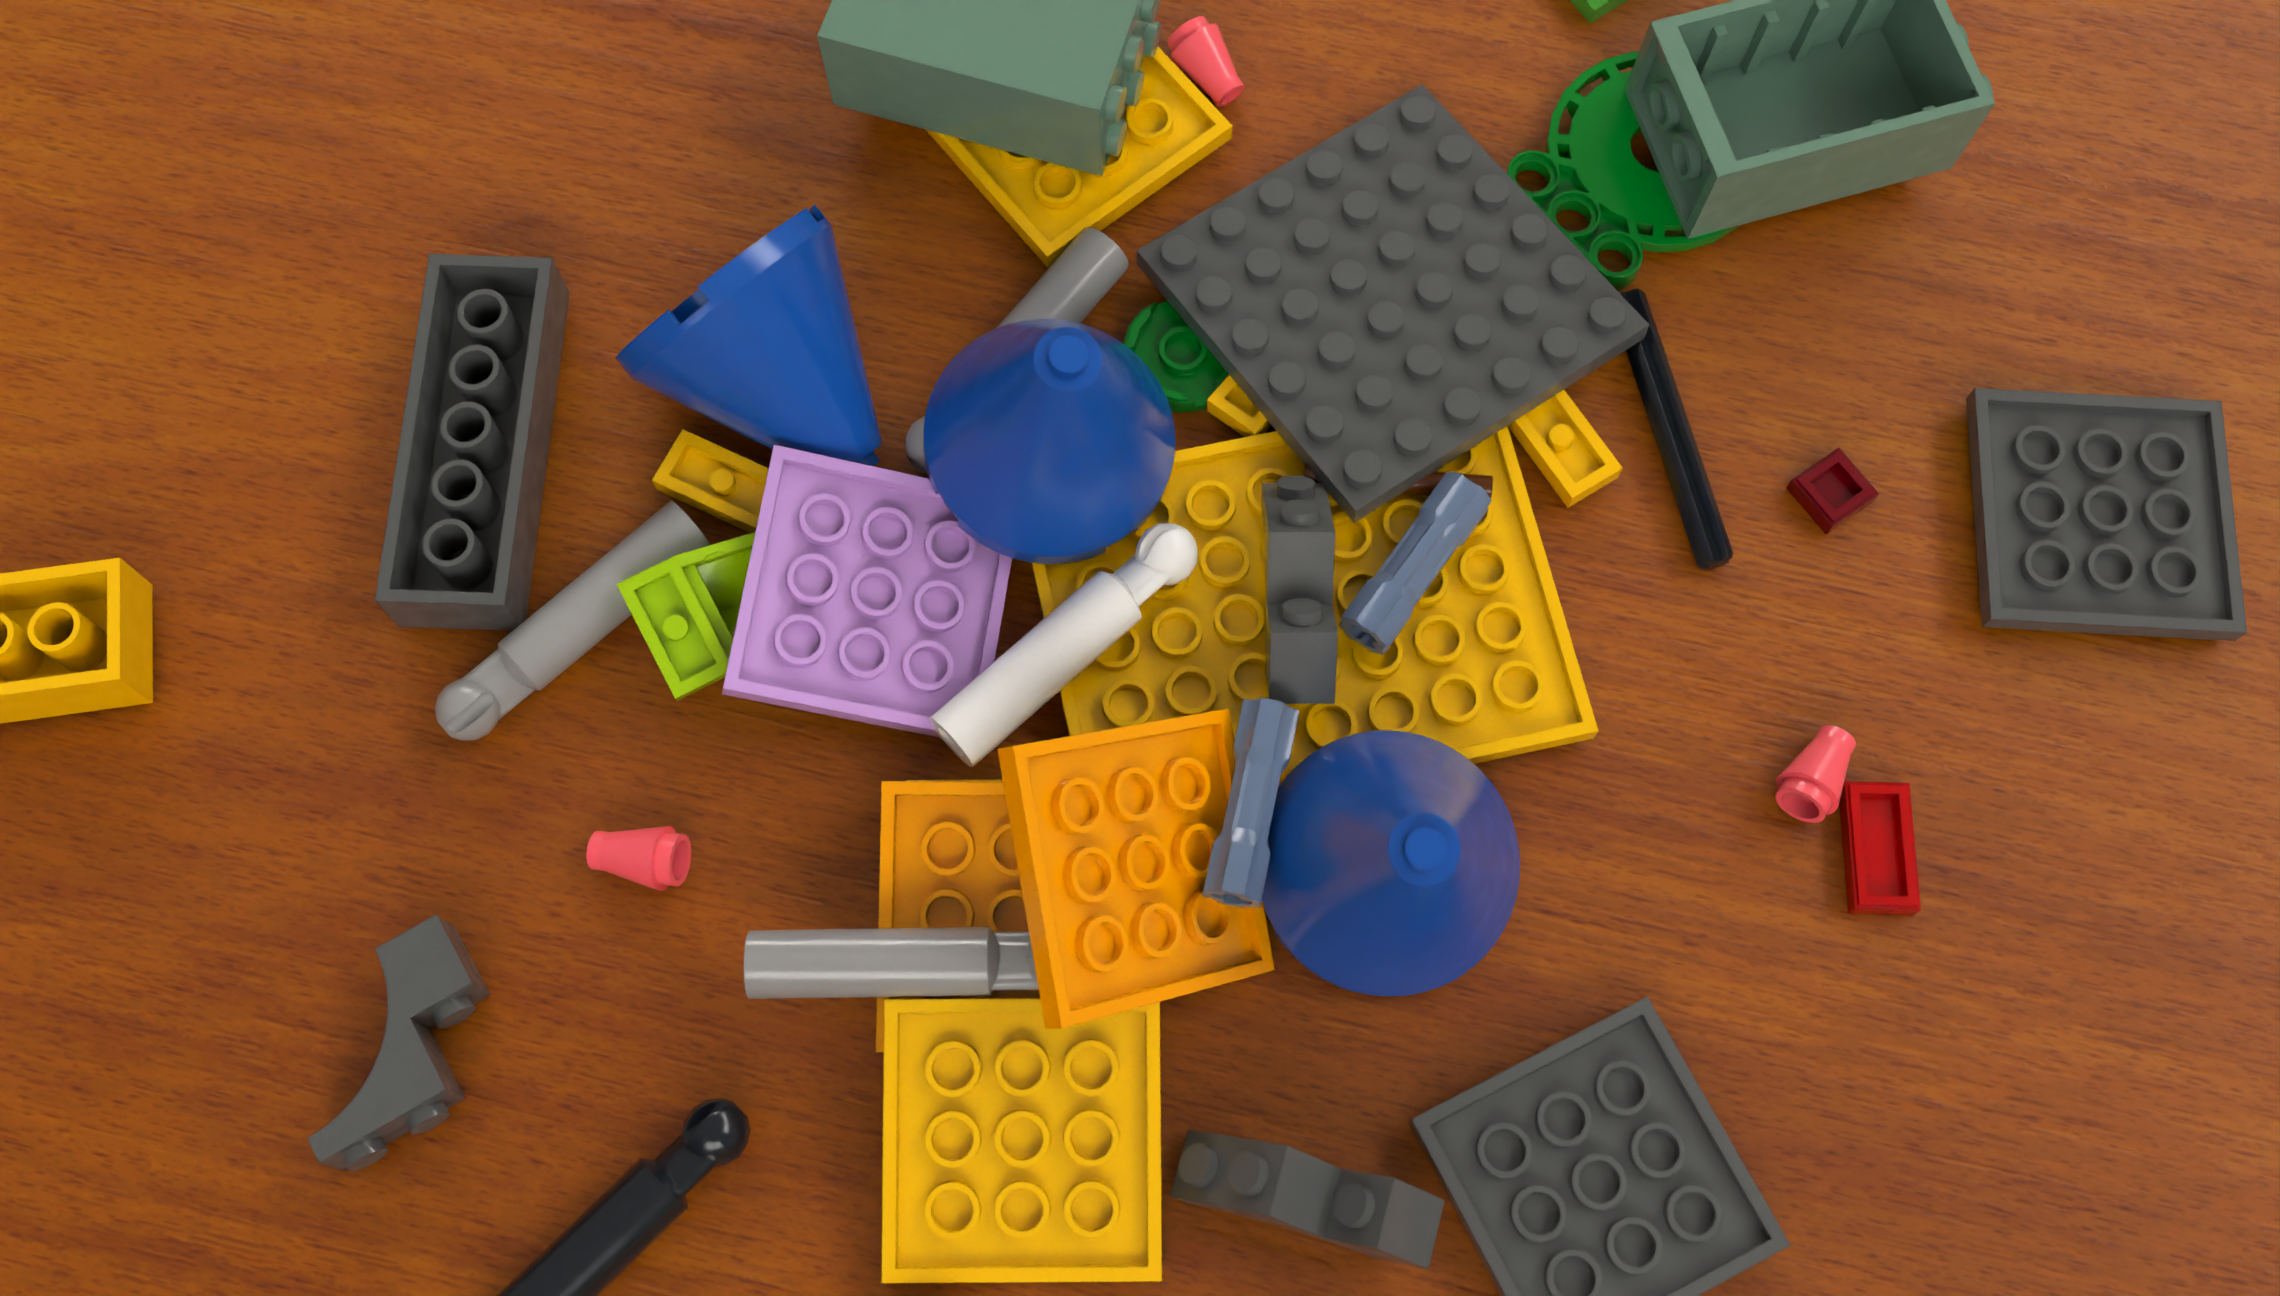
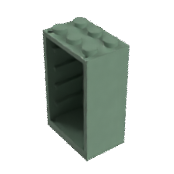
(996, 71)
(1802, 103)

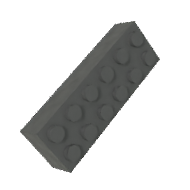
(474, 443)

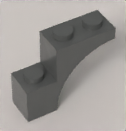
(1299, 592)
(411, 1084)
(1309, 1196)

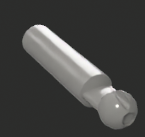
(1063, 292)
(561, 628)
(886, 962)

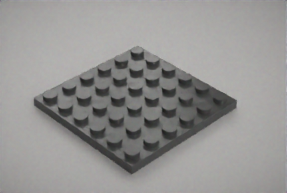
(1390, 300)

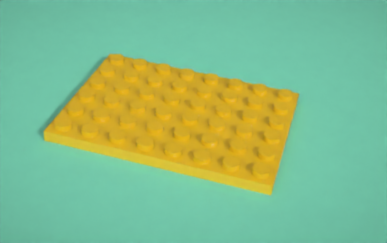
(1472, 668)

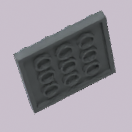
(2104, 515)
(1599, 1170)

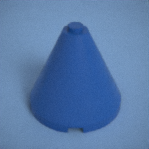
(769, 347)
(1048, 440)
(1390, 864)

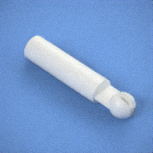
(1062, 645)

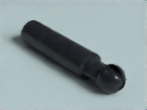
(635, 1207)

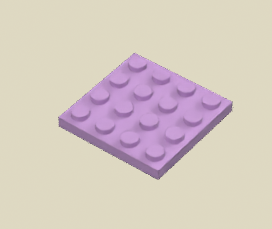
(862, 596)

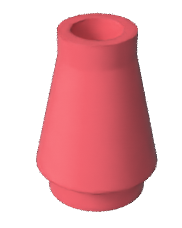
(1204, 58)
(1816, 777)
(645, 856)

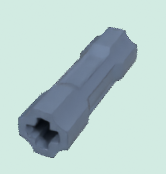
(1391, 595)
(1242, 849)

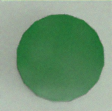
(1175, 357)

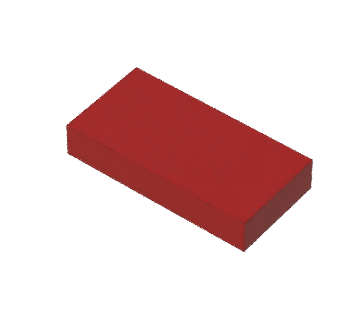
(1879, 848)

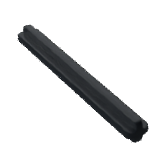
(1677, 443)

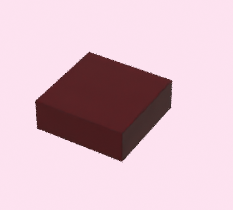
(1832, 490)

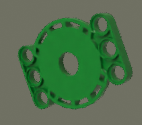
(1601, 179)

